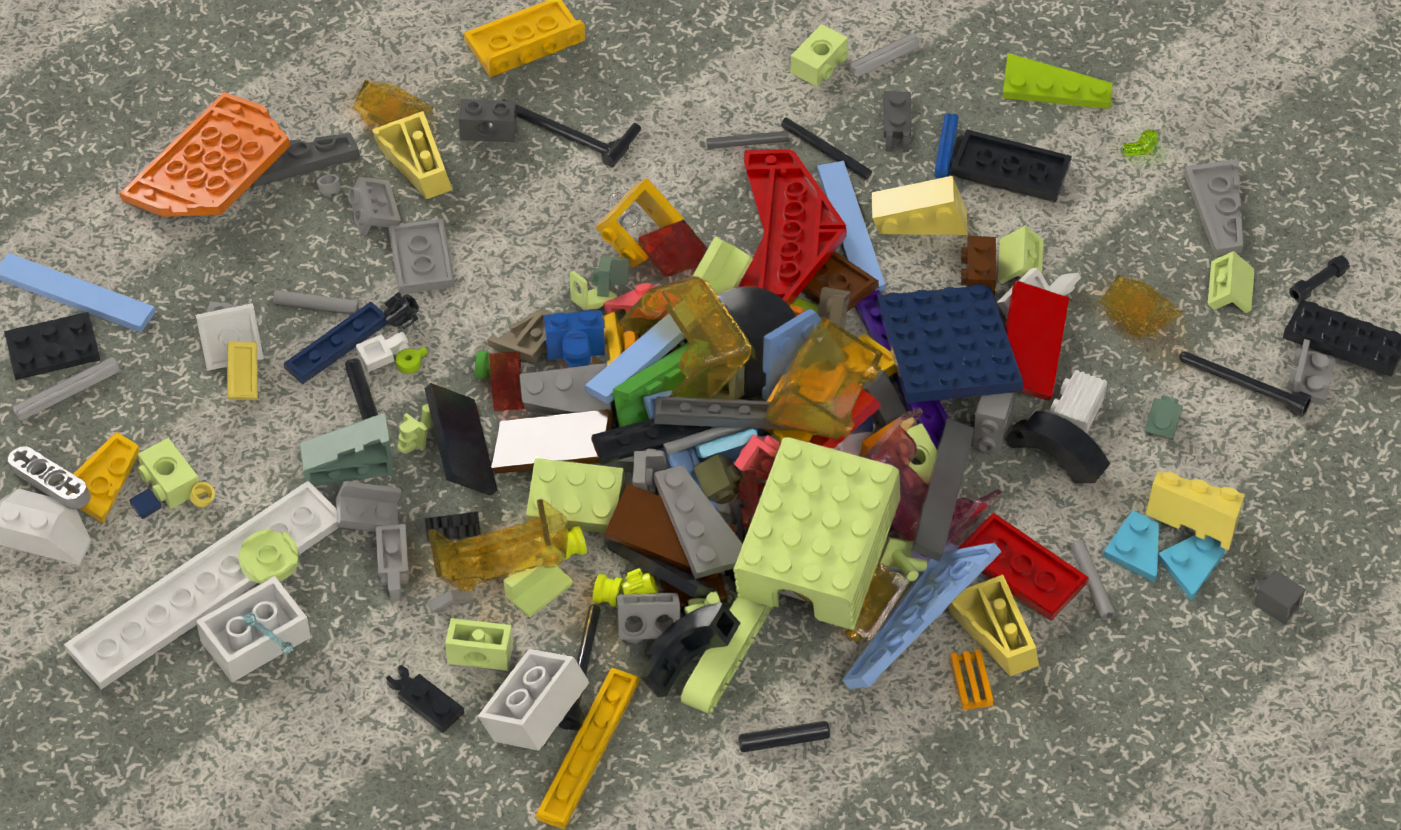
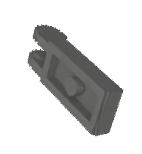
(897, 118)

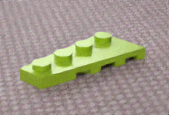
(1050, 84)

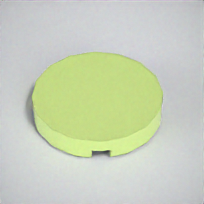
(268, 555)

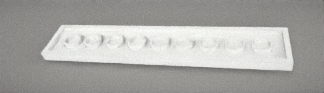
(193, 589)

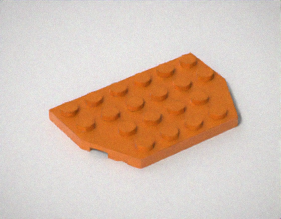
(210, 161)

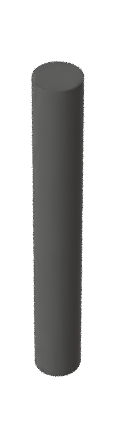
(749, 139)

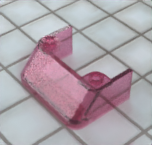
(899, 449)

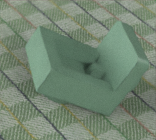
(610, 272)
(1164, 417)

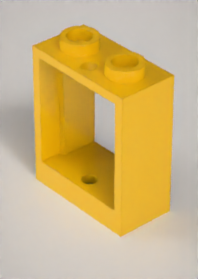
(652, 203)

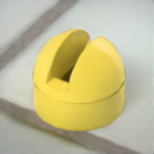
(198, 491)

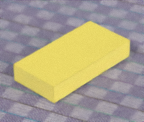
(242, 371)

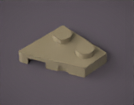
(524, 336)

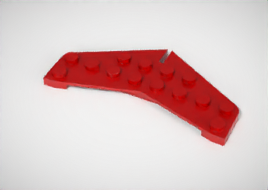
(796, 222)

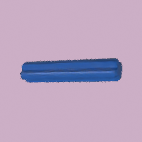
(946, 145)

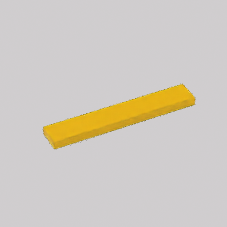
(587, 748)

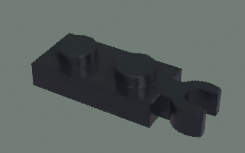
(426, 699)

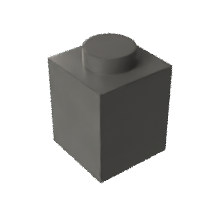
(1278, 596)

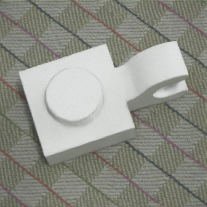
(380, 352)

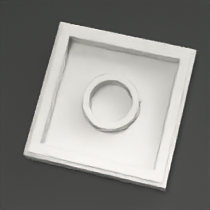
(227, 325)

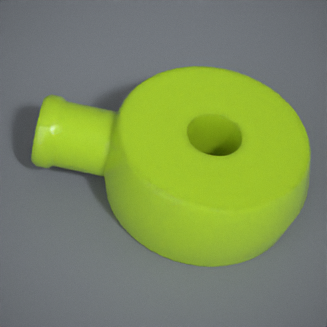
(410, 360)

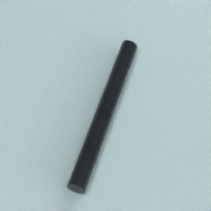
(826, 148)

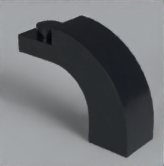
(1064, 441)
(686, 638)

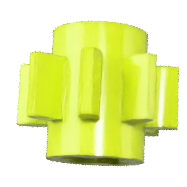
(639, 583)

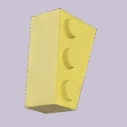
(414, 153)
(921, 209)
(1196, 505)
(996, 624)

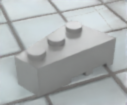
(562, 391)

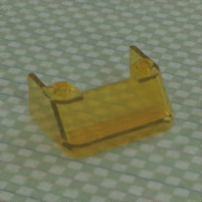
(715, 339)
(502, 551)

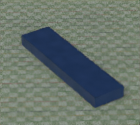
(336, 343)

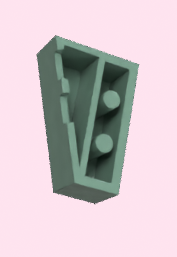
(348, 453)

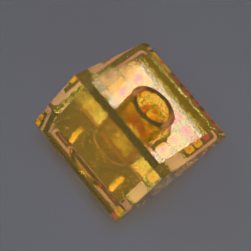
(387, 103)
(1138, 306)

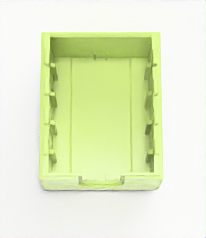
(818, 530)

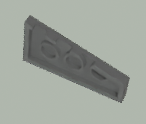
(310, 156)

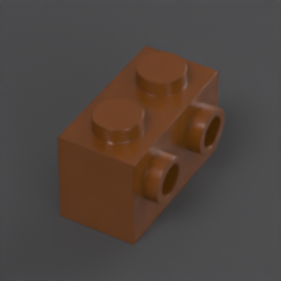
(979, 261)

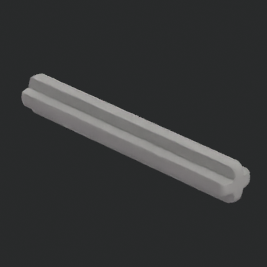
(66, 388)

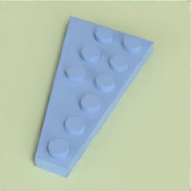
(919, 608)

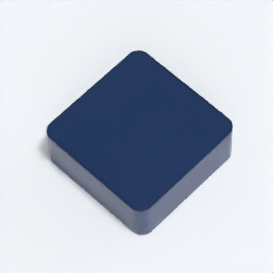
(145, 503)

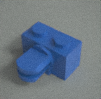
(574, 337)

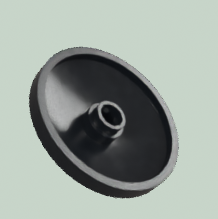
(757, 315)

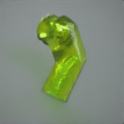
(1143, 146)

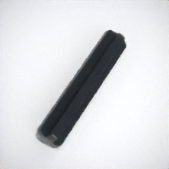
(360, 388)
(784, 736)

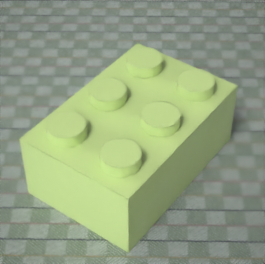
(578, 490)

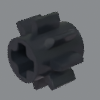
(401, 310)

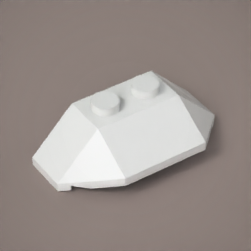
(42, 527)

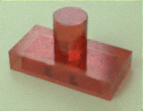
(505, 380)

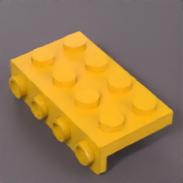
(524, 36)

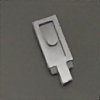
(392, 558)

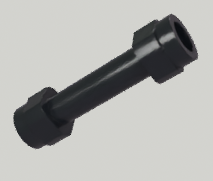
(1336, 267)

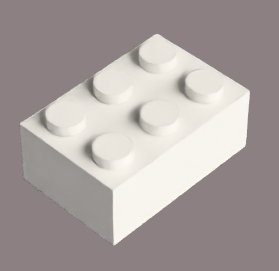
(245, 648)
(533, 699)

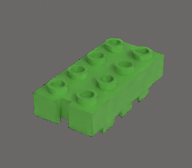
(657, 378)

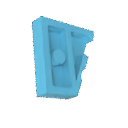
(1136, 546)
(1192, 562)

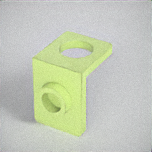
(586, 299)

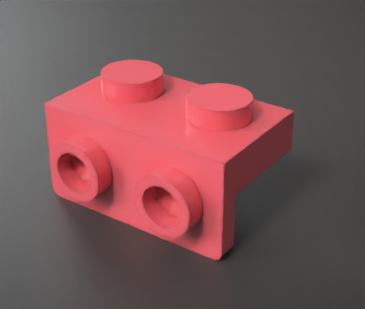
(758, 455)

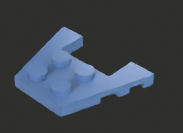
(782, 346)

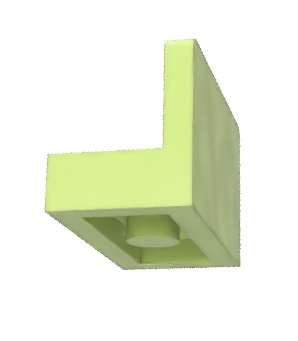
(1019, 254)
(723, 265)
(1231, 282)
(535, 588)

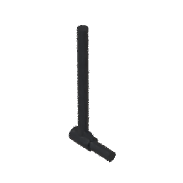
(610, 152)

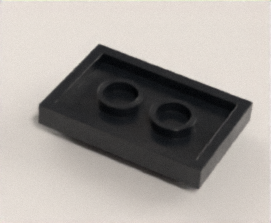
(51, 345)

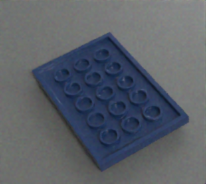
(949, 343)

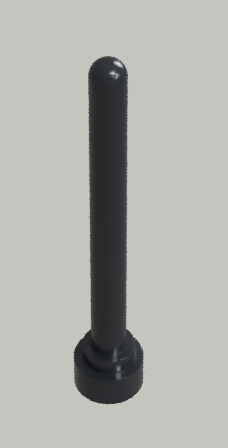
(1296, 401)
(574, 716)

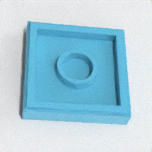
(724, 443)

